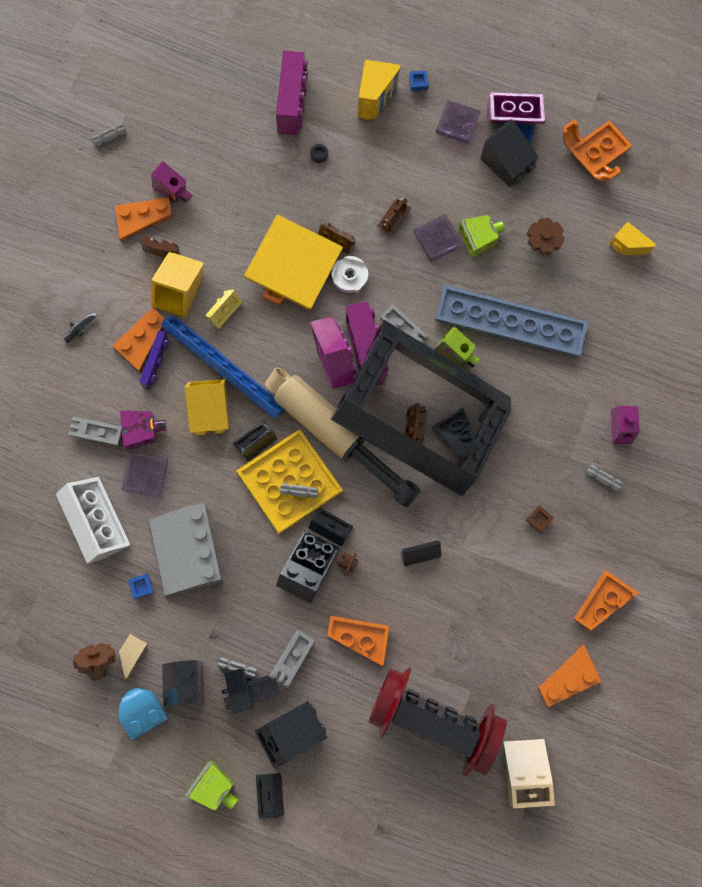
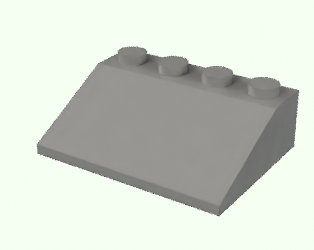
(185, 549)

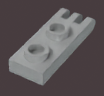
(401, 321)
(96, 431)
(292, 658)

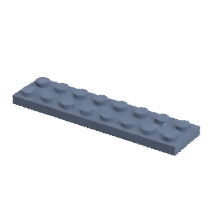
(511, 321)

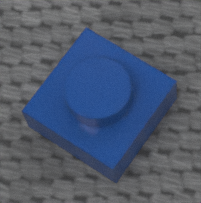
(418, 80)
(527, 131)
(141, 586)

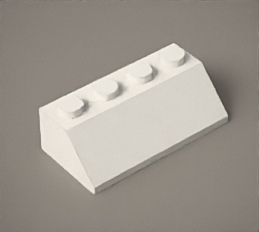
(92, 519)

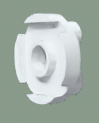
(359, 270)

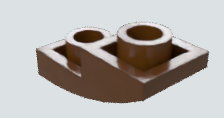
(162, 249)

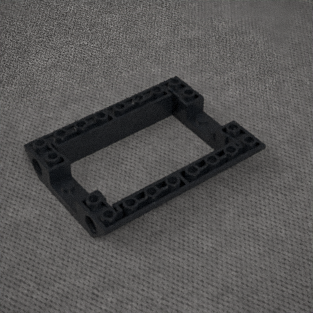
(353, 418)

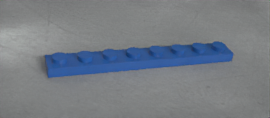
(222, 365)

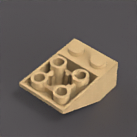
(528, 774)

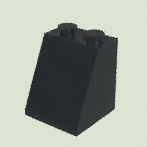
(509, 154)
(183, 682)
(291, 734)

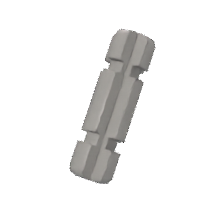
(109, 135)
(604, 478)
(300, 491)
(226, 664)

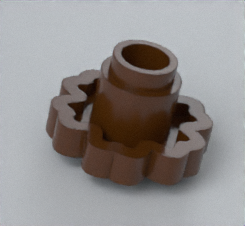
(545, 236)
(94, 660)

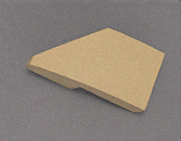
(130, 654)

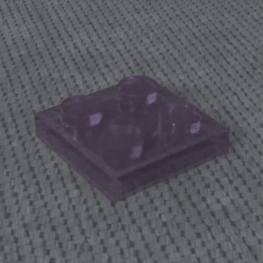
(458, 122)
(438, 237)
(144, 474)

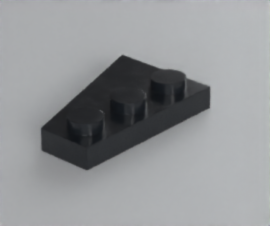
(457, 433)

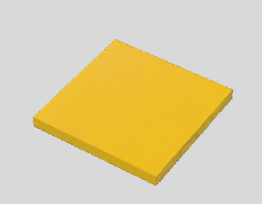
(293, 262)
(292, 463)

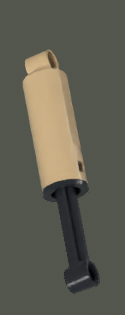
(315, 415)

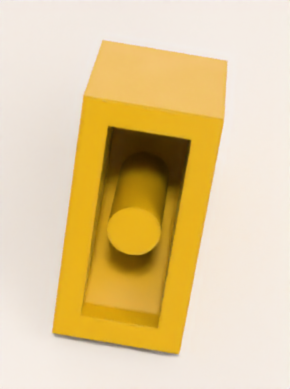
(631, 241)

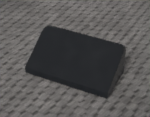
(255, 440)
(330, 527)
(421, 553)
(238, 690)
(269, 795)

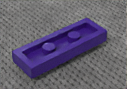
(154, 360)

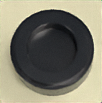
(319, 153)

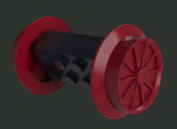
(475, 740)

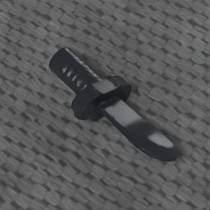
(76, 329)

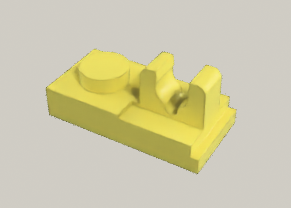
(224, 308)

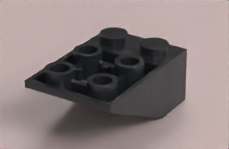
(307, 566)

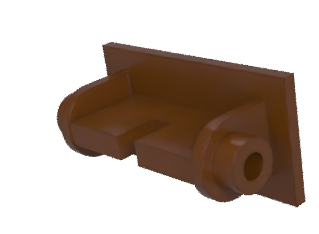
(394, 216)
(332, 233)
(416, 415)
(347, 562)

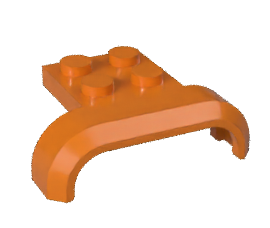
(597, 149)

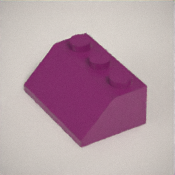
(516, 106)

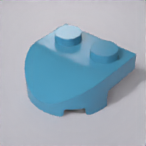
(140, 712)

